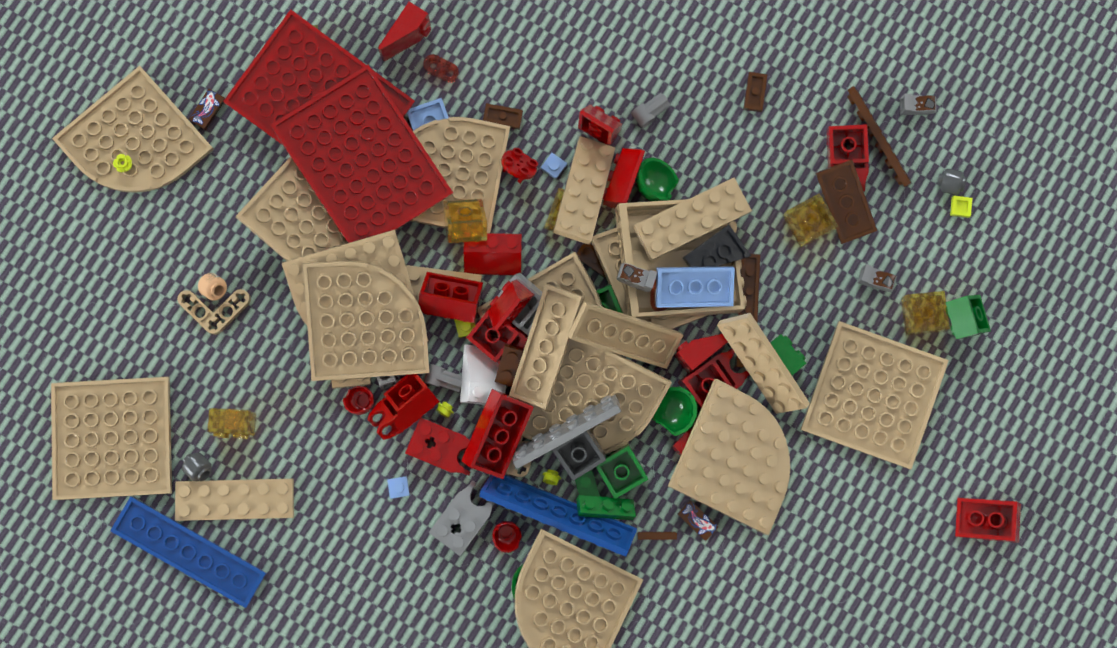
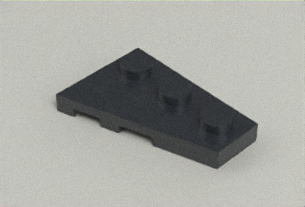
(718, 250)

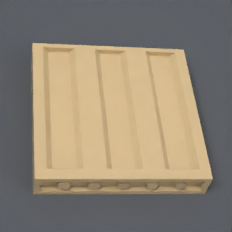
(634, 253)

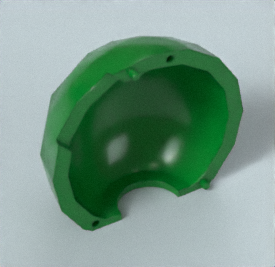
(656, 180)
(677, 411)

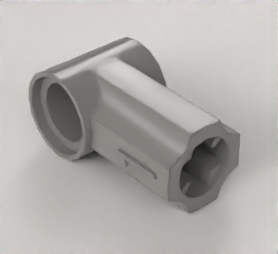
(646, 113)
(441, 378)

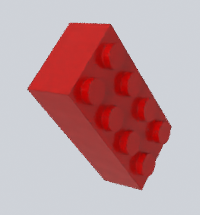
(497, 434)

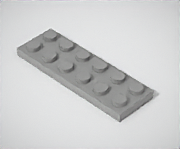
(562, 433)

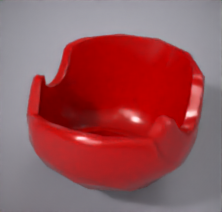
(359, 400)
(506, 536)

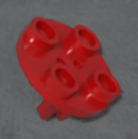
(519, 164)

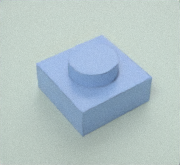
(553, 166)
(398, 487)

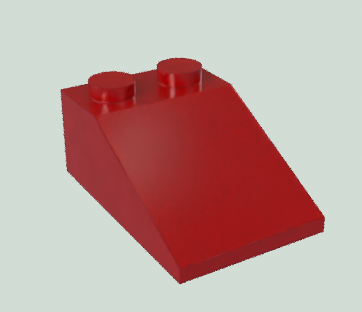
(406, 31)
(599, 125)
(509, 304)
(699, 350)
(988, 520)

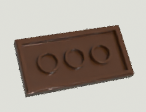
(846, 201)

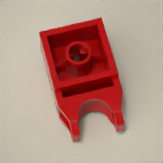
(857, 138)
(493, 346)
(715, 368)
(403, 405)
(447, 447)

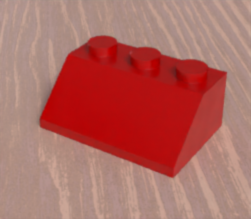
(623, 177)
(495, 256)
(450, 297)

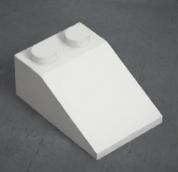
(478, 376)

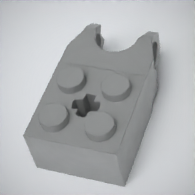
(526, 316)
(465, 513)

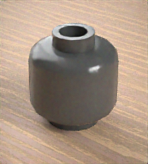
(952, 181)
(196, 467)

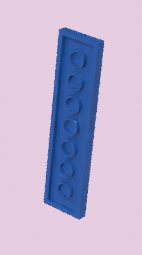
(558, 513)
(188, 552)

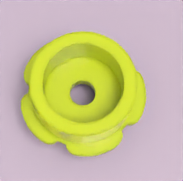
(127, 163)
(445, 409)
(551, 477)

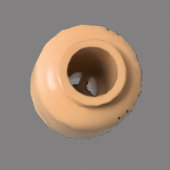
(212, 286)

